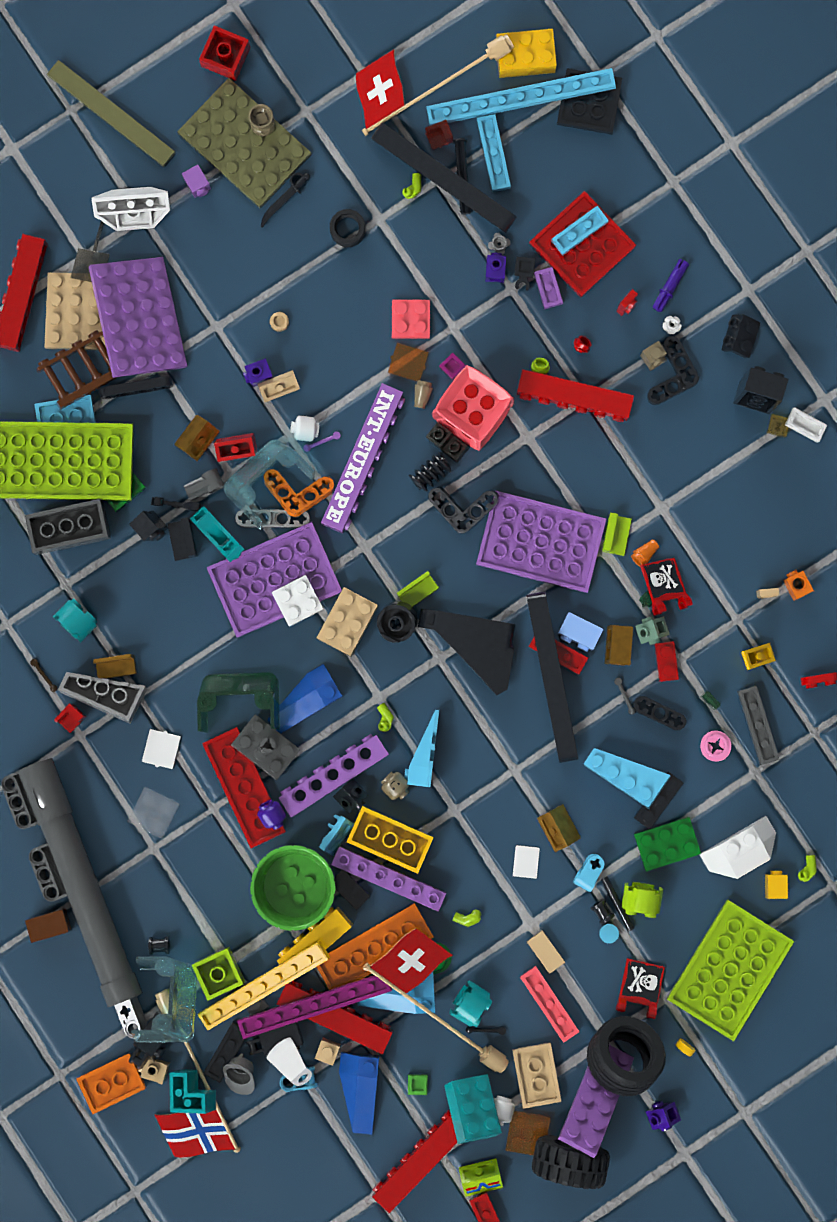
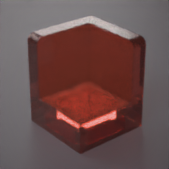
(439, 134)

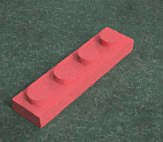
(549, 1004)

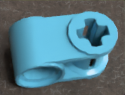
(588, 876)
(309, 1085)

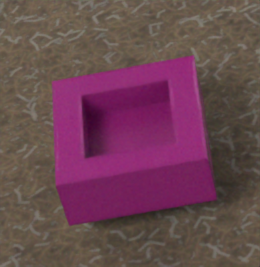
(452, 366)

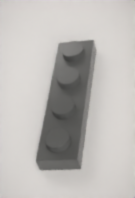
(758, 725)

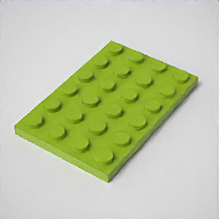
(730, 970)

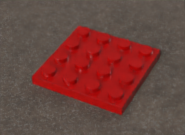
(592, 257)

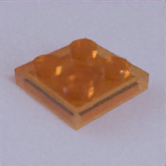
(525, 1131)

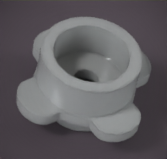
(499, 238)

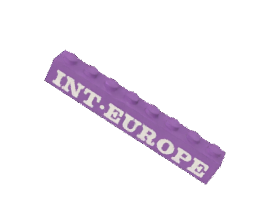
(362, 458)

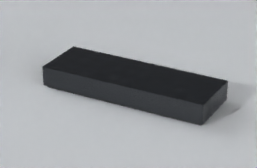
(225, 1052)

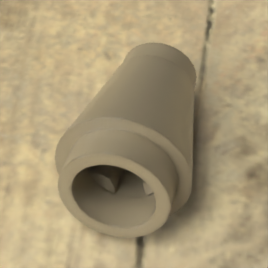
(422, 393)

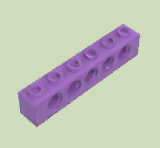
(294, 806)
(388, 878)

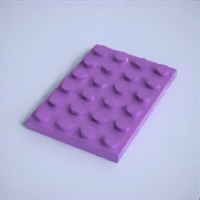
(137, 316)
(541, 542)
(249, 580)

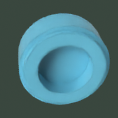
(609, 933)

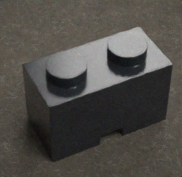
(149, 526)

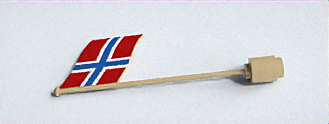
(193, 1132)

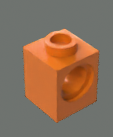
(804, 590)

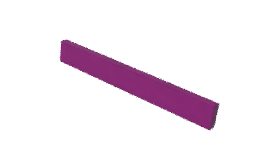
(312, 1006)

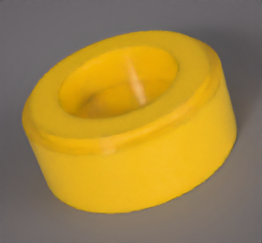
(685, 1047)

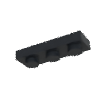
(649, 816)

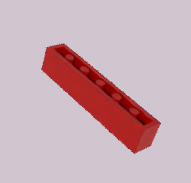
(21, 290)
(575, 395)
(343, 1020)
(416, 1165)

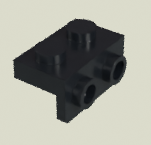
(741, 335)

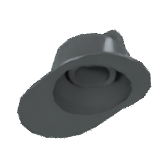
(239, 1075)

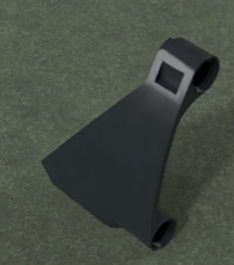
(478, 641)

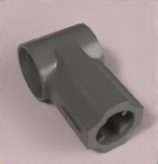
(207, 483)

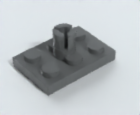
(265, 747)

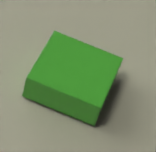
(417, 1084)

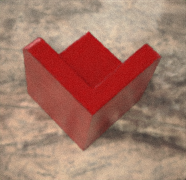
(70, 717)

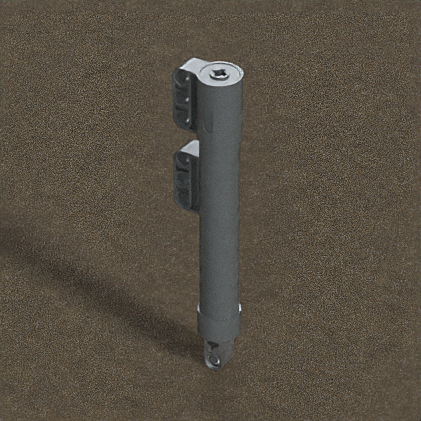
(73, 876)

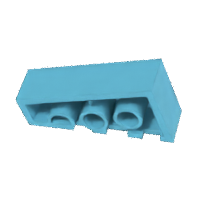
(630, 777)

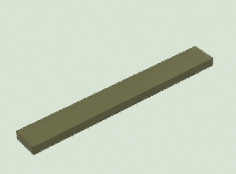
(111, 113)

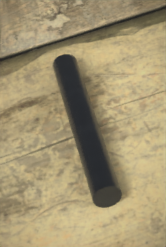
(617, 903)

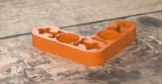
(298, 499)

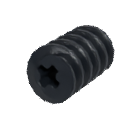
(430, 472)

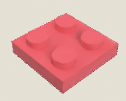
(410, 319)

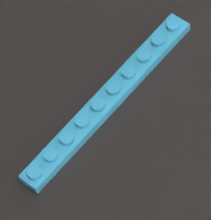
(522, 97)

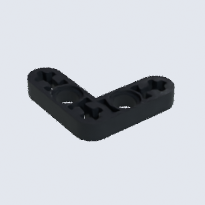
(679, 379)
(459, 514)

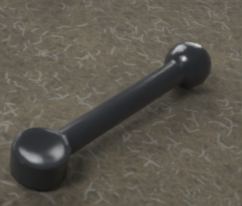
(501, 1030)

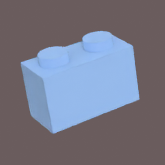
(580, 632)

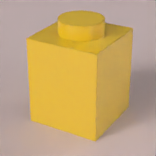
(776, 885)

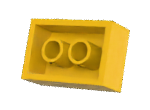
(531, 54)

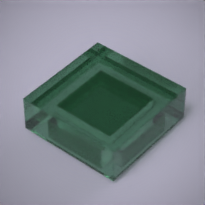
(710, 700)

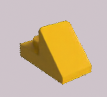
(758, 656)

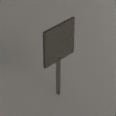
(87, 257)

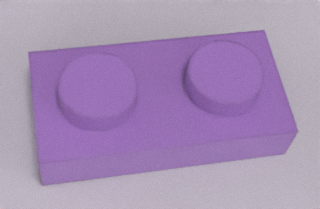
(548, 288)

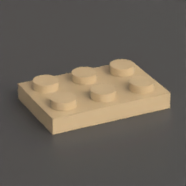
(536, 1075)

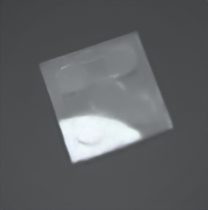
(153, 812)

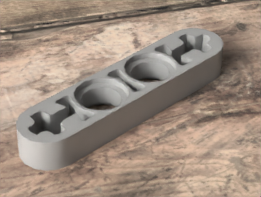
(272, 522)

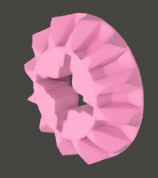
(724, 743)

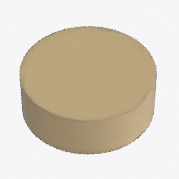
(279, 321)

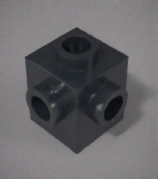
(351, 796)

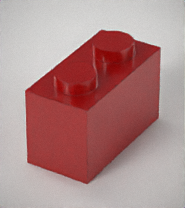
(235, 447)

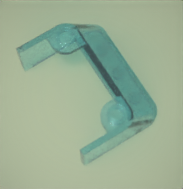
(238, 485)
(180, 1020)

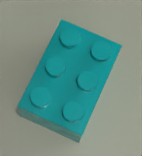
(472, 1109)

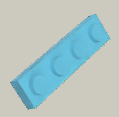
(493, 153)

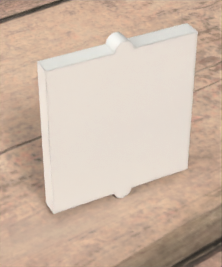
(161, 749)

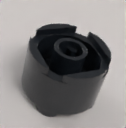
(387, 617)

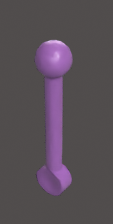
(336, 435)

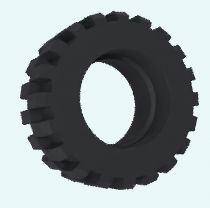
(567, 1165)

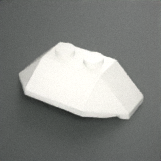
(131, 208)
(742, 850)

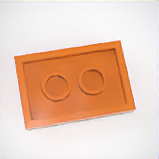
(111, 1083)

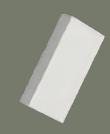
(806, 425)

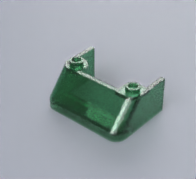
(263, 686)

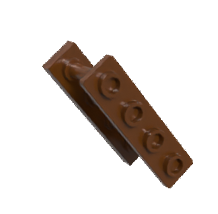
(82, 389)

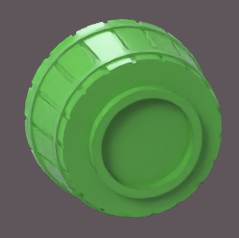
(292, 887)

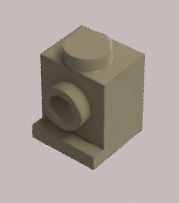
(654, 355)

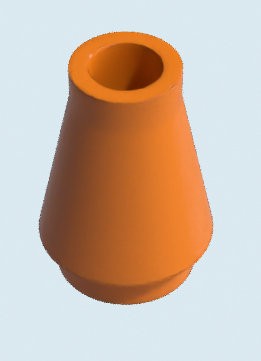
(644, 553)

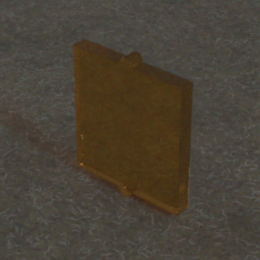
(408, 362)

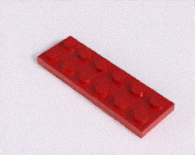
(241, 785)

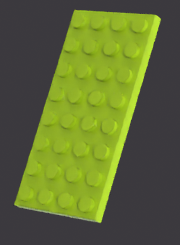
(66, 461)

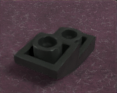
(447, 442)

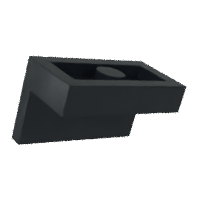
(182, 539)

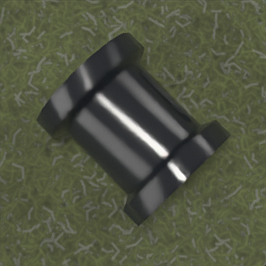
(602, 911)
(159, 945)

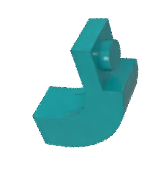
(217, 534)

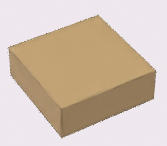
(767, 593)

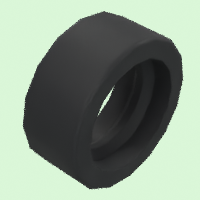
(347, 213)

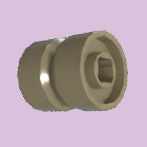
(261, 120)

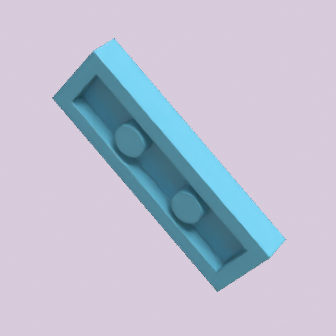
(579, 230)

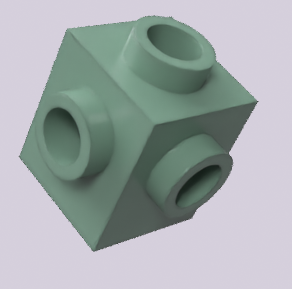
(652, 630)

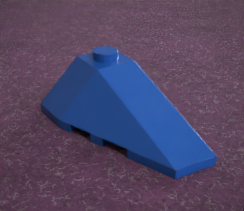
(307, 698)
(359, 1085)

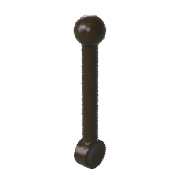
(34, 662)

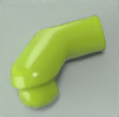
(414, 189)
(386, 719)
(809, 870)
(468, 920)

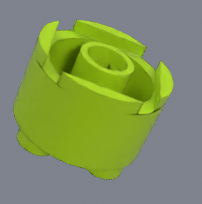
(642, 899)

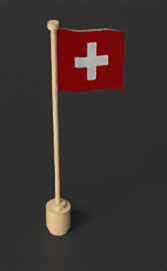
(383, 91)
(409, 965)

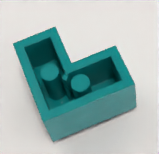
(186, 1096)

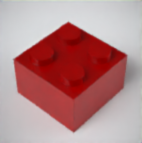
(224, 53)

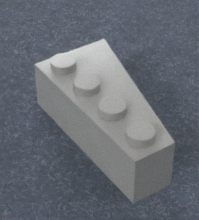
(108, 696)

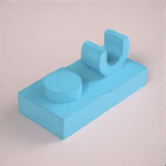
(337, 835)

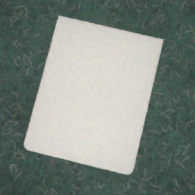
(526, 861)

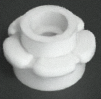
(668, 328)

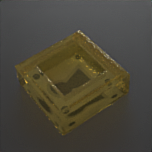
(777, 426)

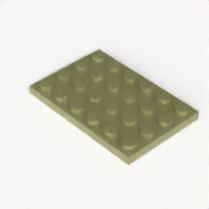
(249, 161)

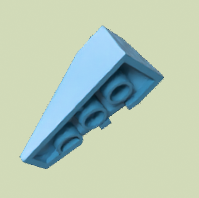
(396, 1002)

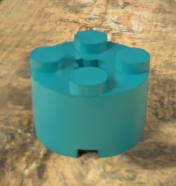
(75, 620)
(470, 1004)

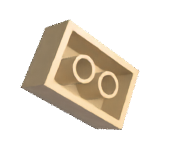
(347, 622)

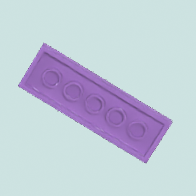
(592, 1109)

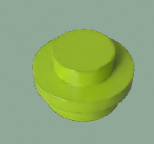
(540, 365)

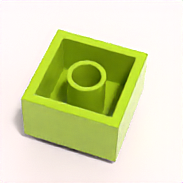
(218, 973)

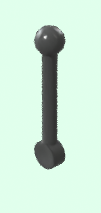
(618, 681)

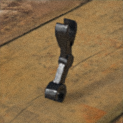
(193, 506)

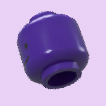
(271, 814)

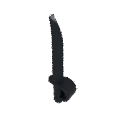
(286, 196)

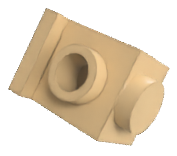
(161, 1071)

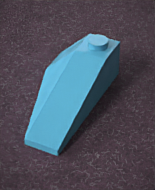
(422, 763)

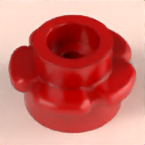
(582, 344)

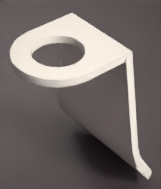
(289, 1061)

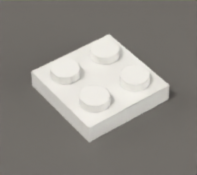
(297, 600)

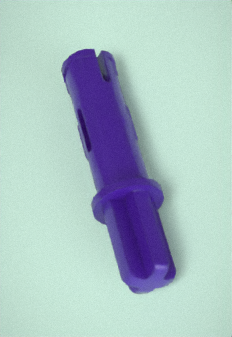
(671, 284)

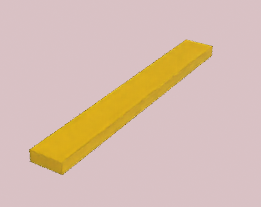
(264, 985)

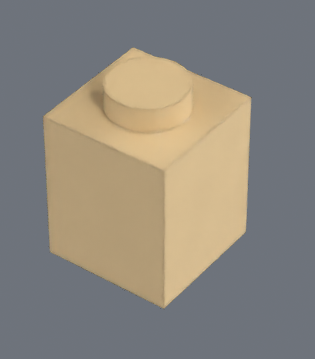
(327, 1051)

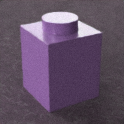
(196, 181)

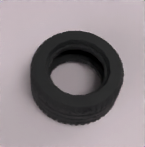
(611, 1075)

